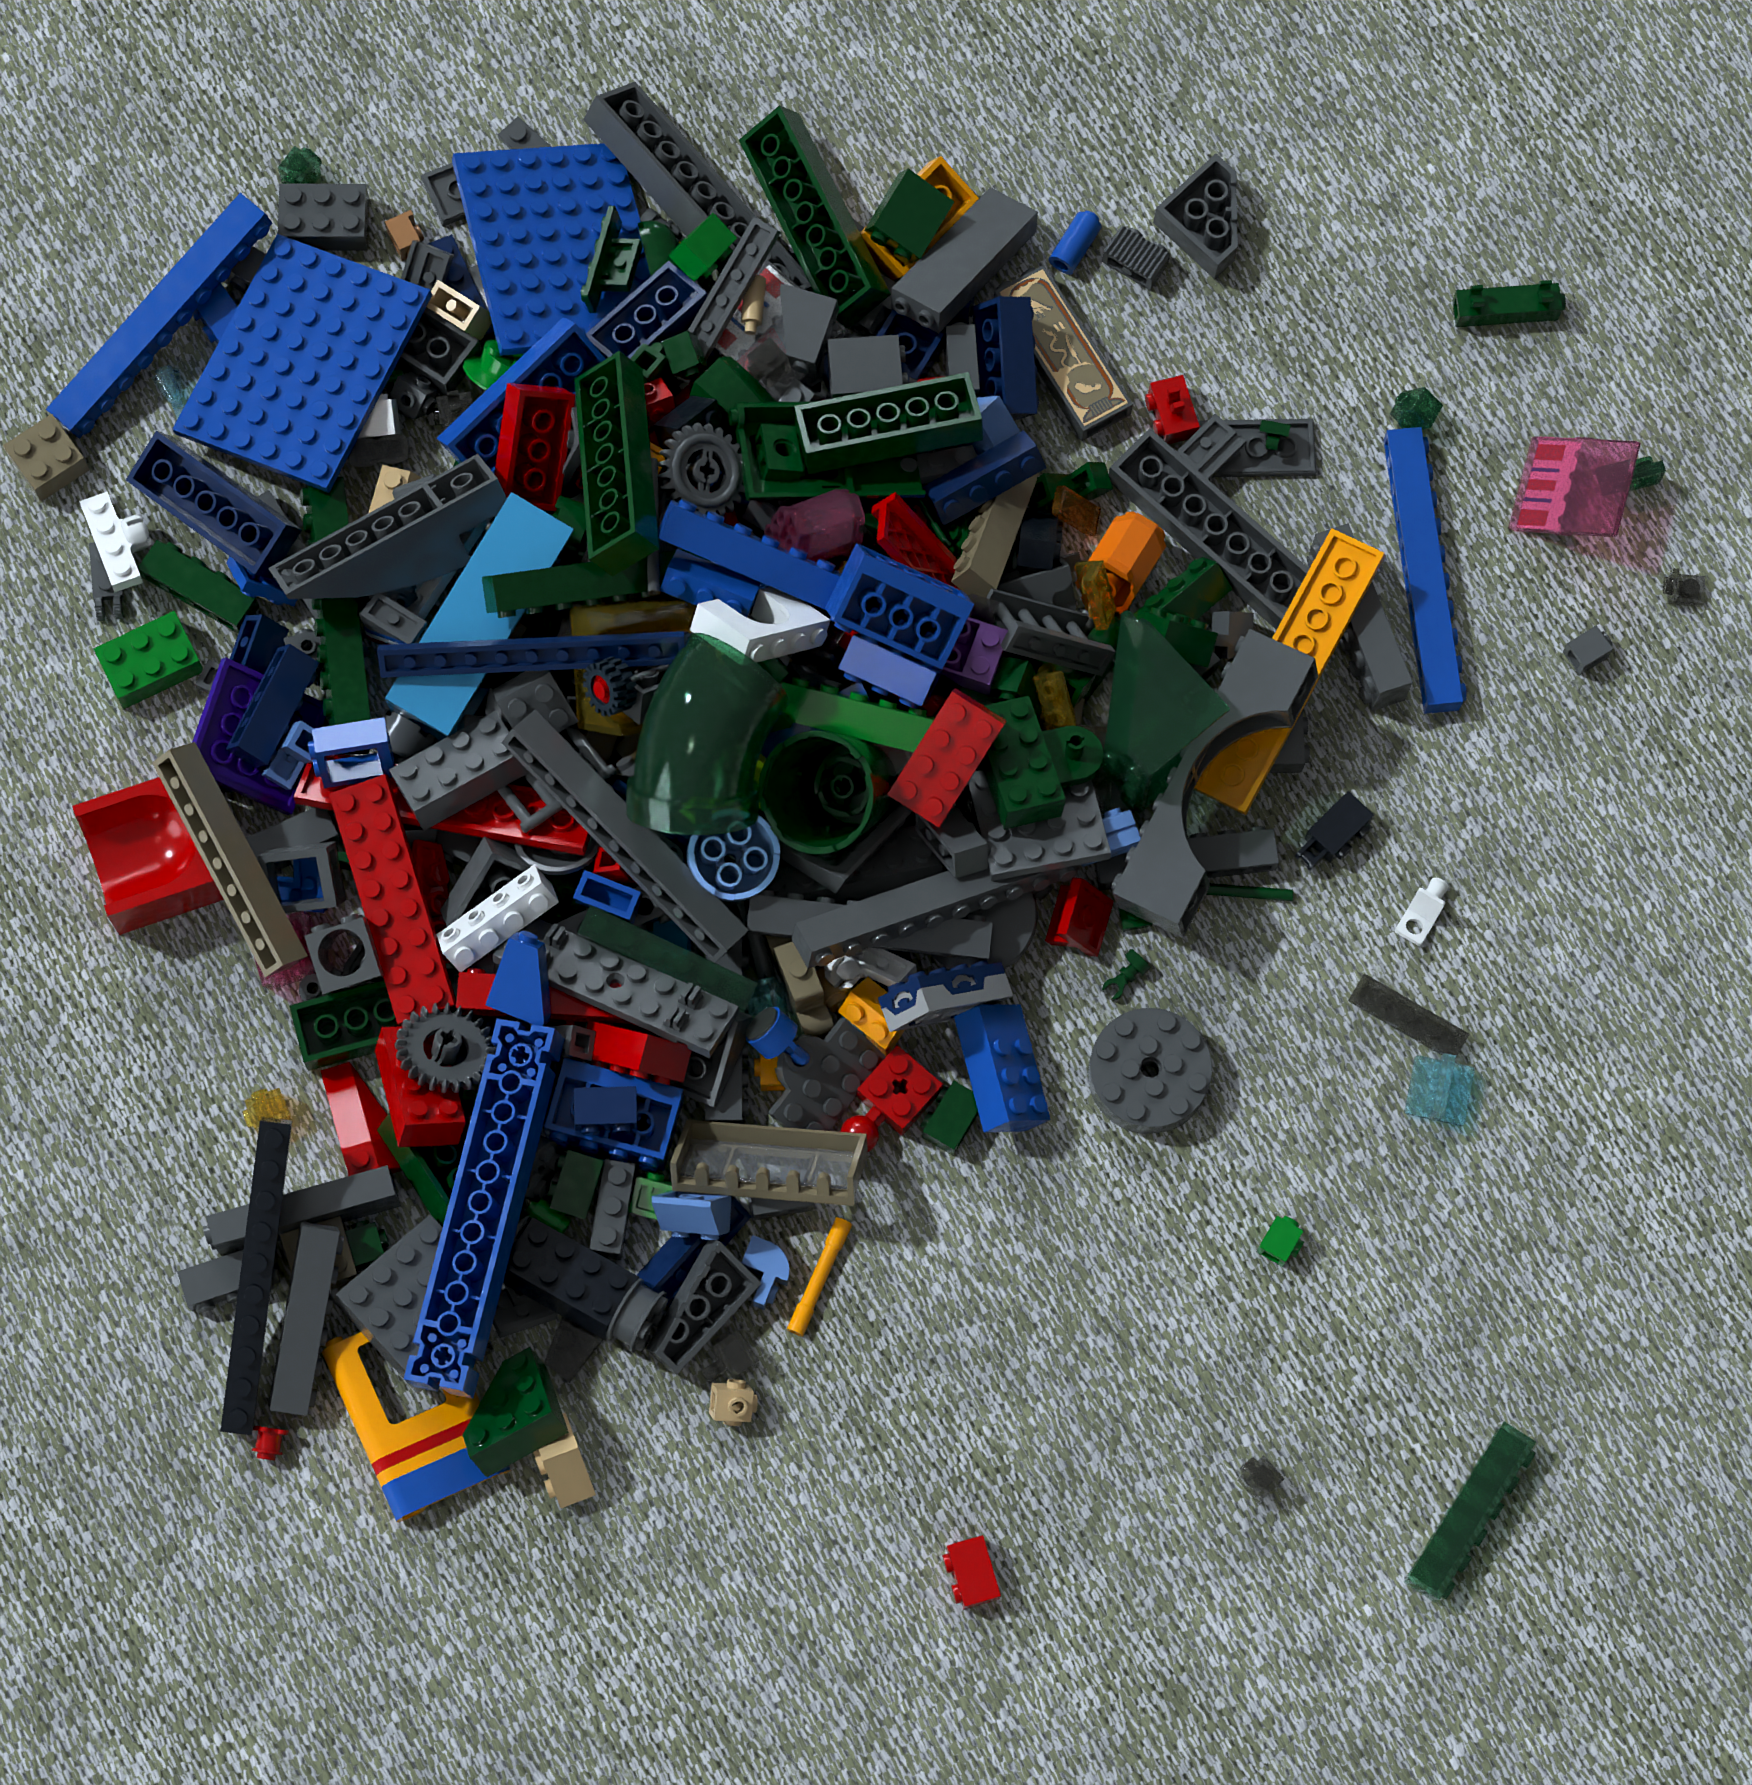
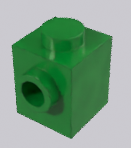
(1281, 1240)

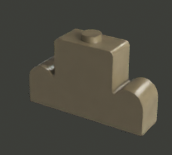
(801, 987)

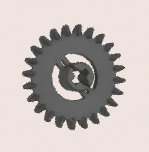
(705, 470)
(446, 1028)

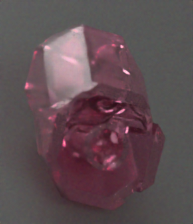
(820, 525)

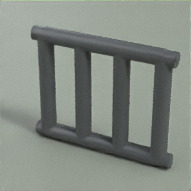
(552, 805)

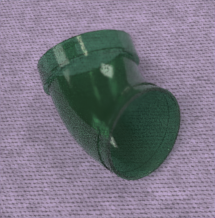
(704, 742)

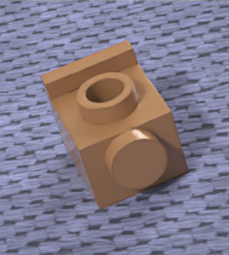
(402, 233)

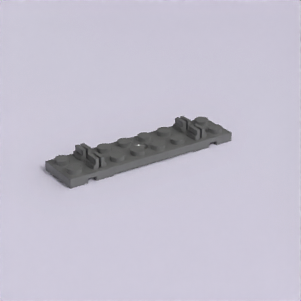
(645, 995)

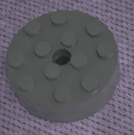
(1154, 1040)

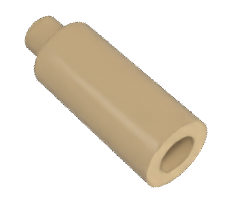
(753, 305)

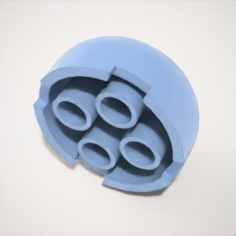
(755, 865)

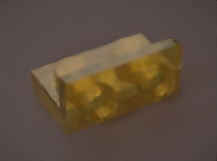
(1096, 592)
(1054, 697)

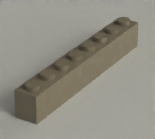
(229, 859)

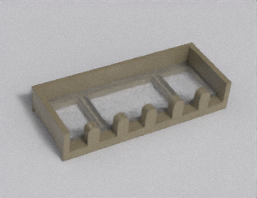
(768, 1162)

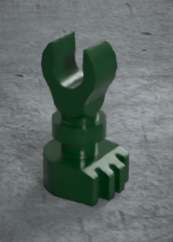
(1127, 974)

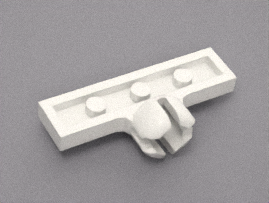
(116, 540)
(870, 963)

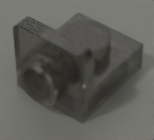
(1684, 589)

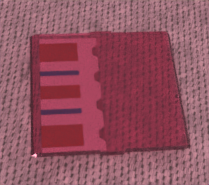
(1574, 486)

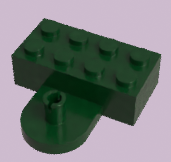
(1032, 765)

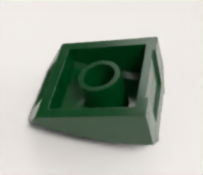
(729, 384)

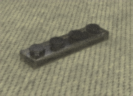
(1408, 1016)

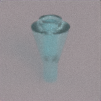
(169, 384)

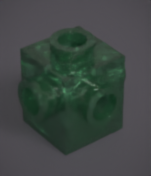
(1416, 408)

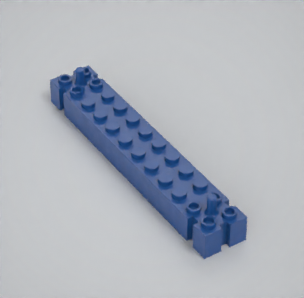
(484, 1208)

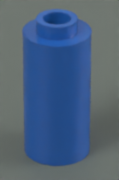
(1075, 242)

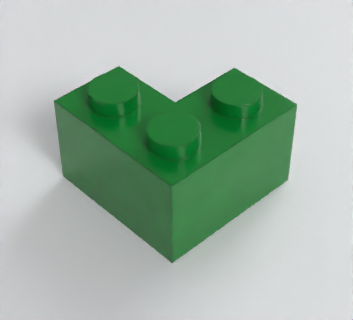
(702, 247)

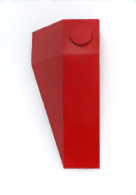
(357, 1120)

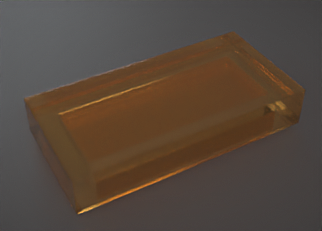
(1076, 510)

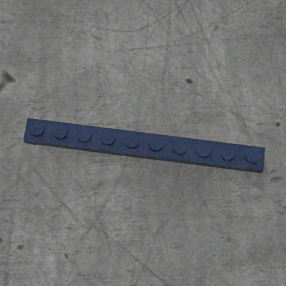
(527, 654)

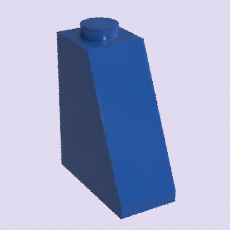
(522, 980)

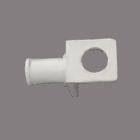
(1423, 910)

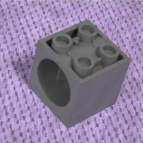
(331, 978)

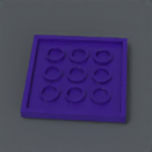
(223, 711)

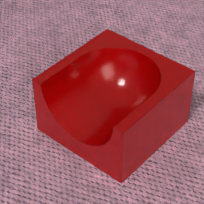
(144, 856)

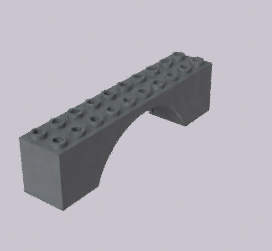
(1264, 692)

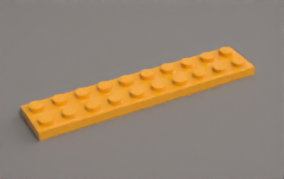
(1314, 627)

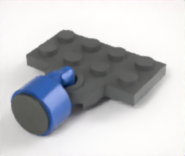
(816, 1073)

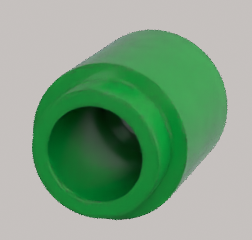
(553, 1218)

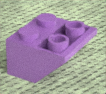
(976, 656)

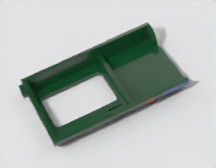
(866, 480)

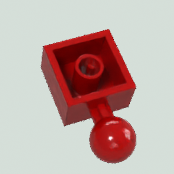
(897, 1110)

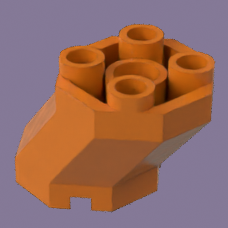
(1129, 555)

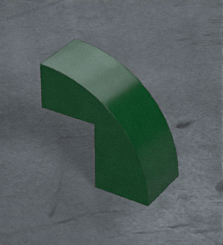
(1088, 481)

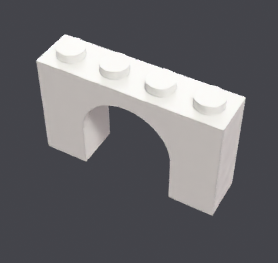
(785, 625)

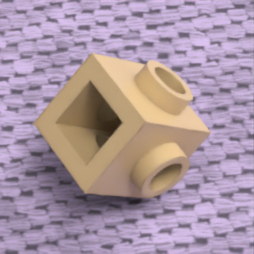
(732, 1402)

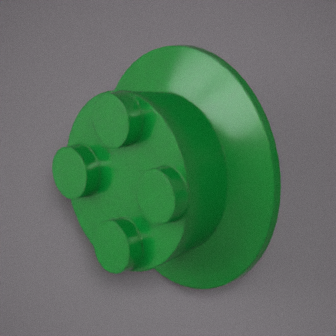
(490, 366)

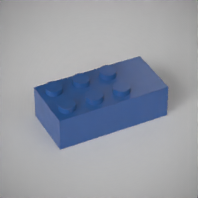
(1002, 1068)

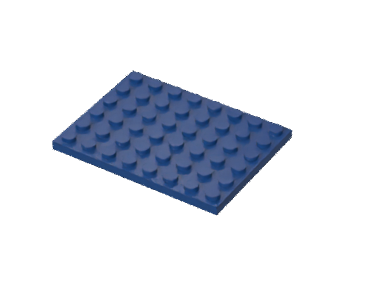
(536, 232)
(302, 362)

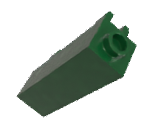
(1508, 304)

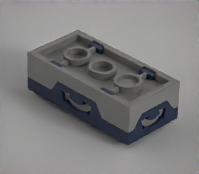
(943, 994)

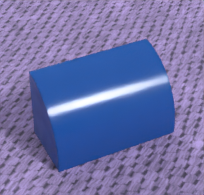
(608, 896)

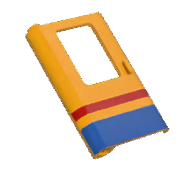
(414, 1459)

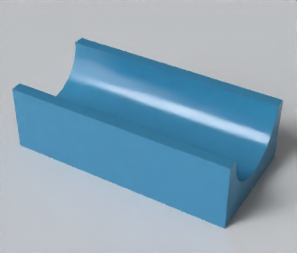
(515, 542)

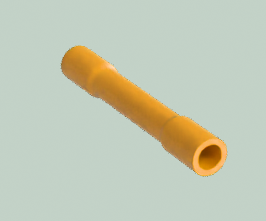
(805, 1308)

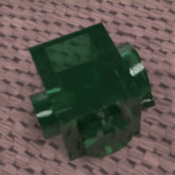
(300, 167)

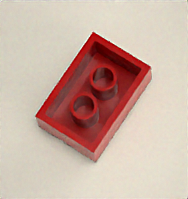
(639, 1054)

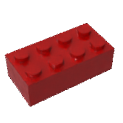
(534, 442)
(947, 757)
(416, 1112)

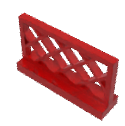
(911, 541)

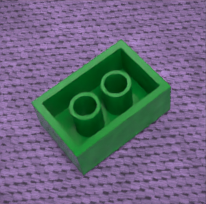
(148, 659)

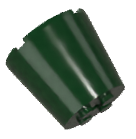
(809, 794)

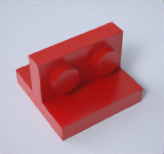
(1080, 917)

